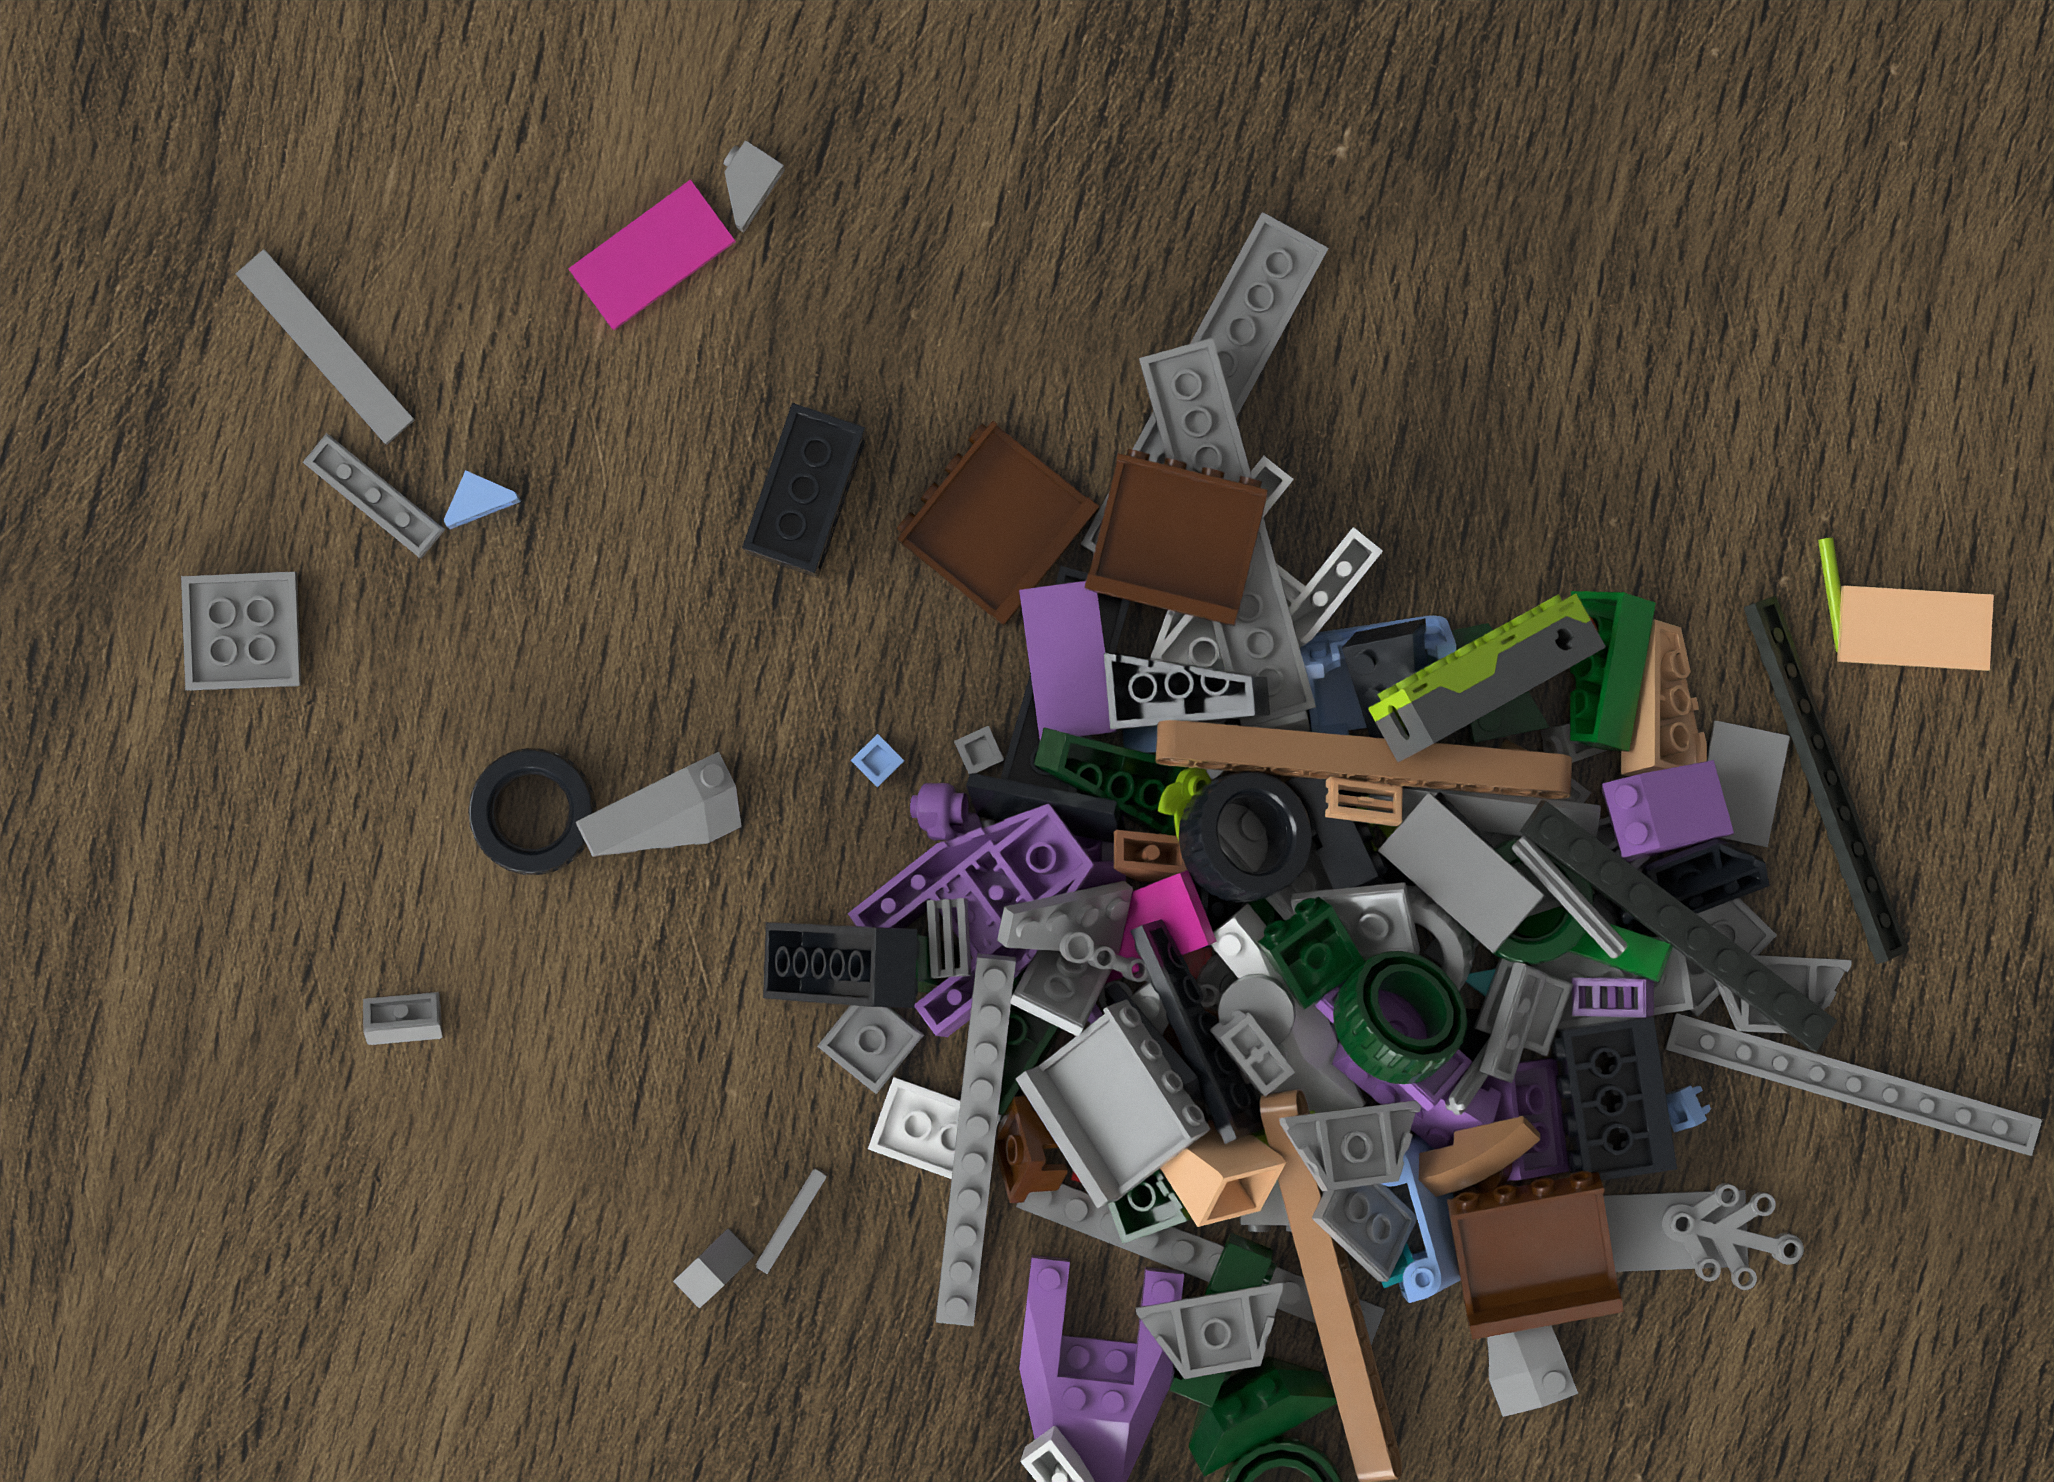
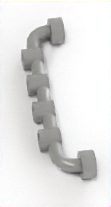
(1079, 948)

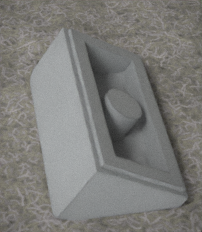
(402, 1018)

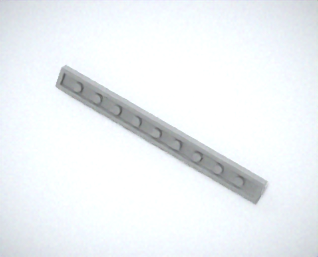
(1853, 1084)
(975, 1139)
(1171, 1247)

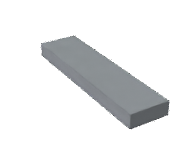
(373, 496)

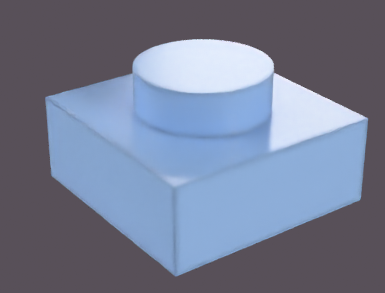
(877, 760)

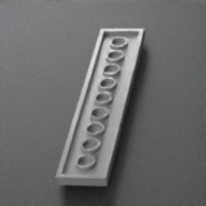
(1245, 319)
(1202, 431)

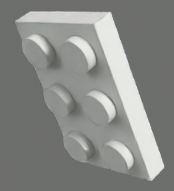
(918, 1127)

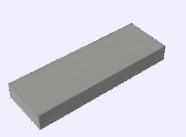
(1513, 1022)
(791, 1220)

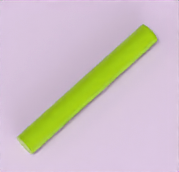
(1832, 583)

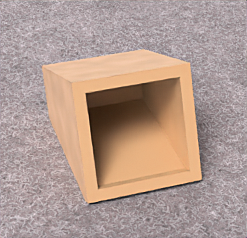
(1223, 1179)

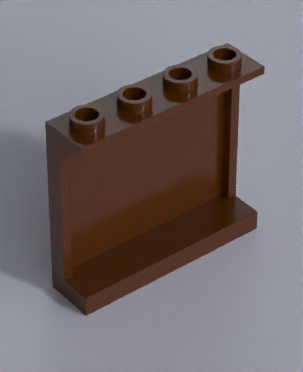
(996, 522)
(1177, 537)
(1534, 1254)

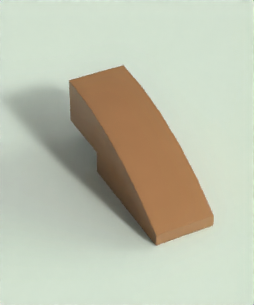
(1476, 1155)

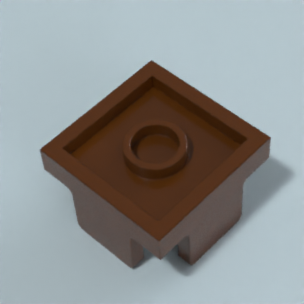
(1021, 1155)

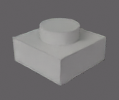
(979, 750)

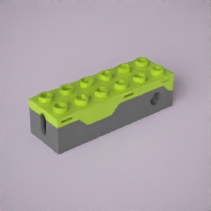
(1485, 675)

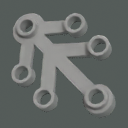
(1725, 1234)

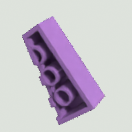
(1438, 1124)

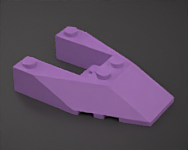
(991, 868)
(1093, 1388)

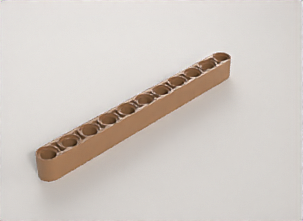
(1362, 759)
(1334, 1305)

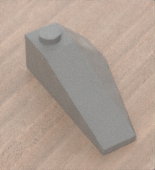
(675, 811)
(1528, 1370)

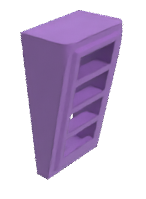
(1645, 996)

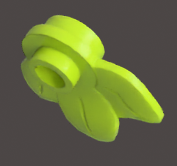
(1180, 793)

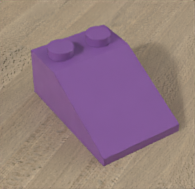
(1666, 810)

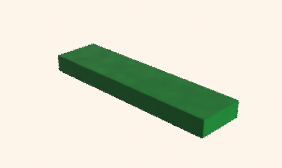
(1642, 956)

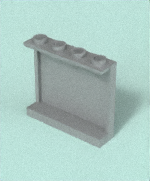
(1113, 1104)

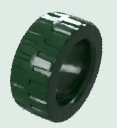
(1560, 937)
(1372, 1039)
(1282, 1452)

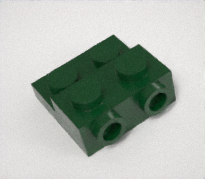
(1311, 950)

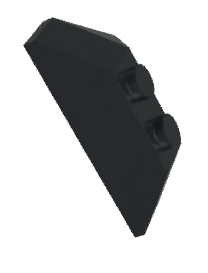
(1704, 877)

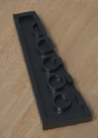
(1229, 1098)

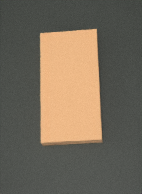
(1915, 628)

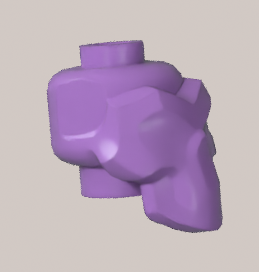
(943, 812)

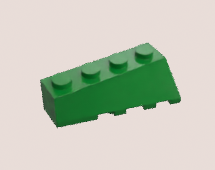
(1611, 679)

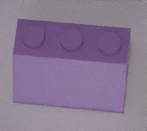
(1537, 1099)

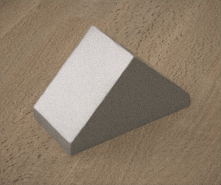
(713, 1268)

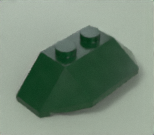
(1256, 1409)

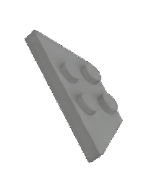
(1810, 976)
(1353, 1144)
(1215, 1329)

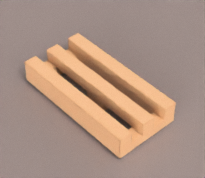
(1345, 813)

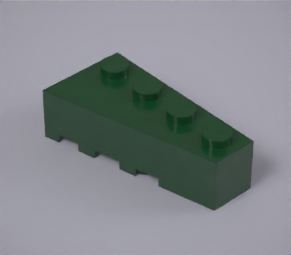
(1111, 773)

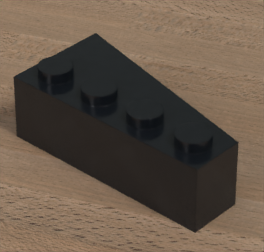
(1383, 658)

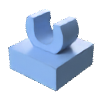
(1685, 1108)

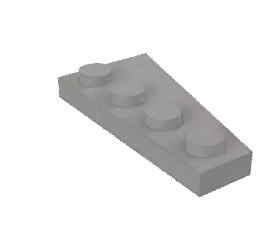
(1044, 921)

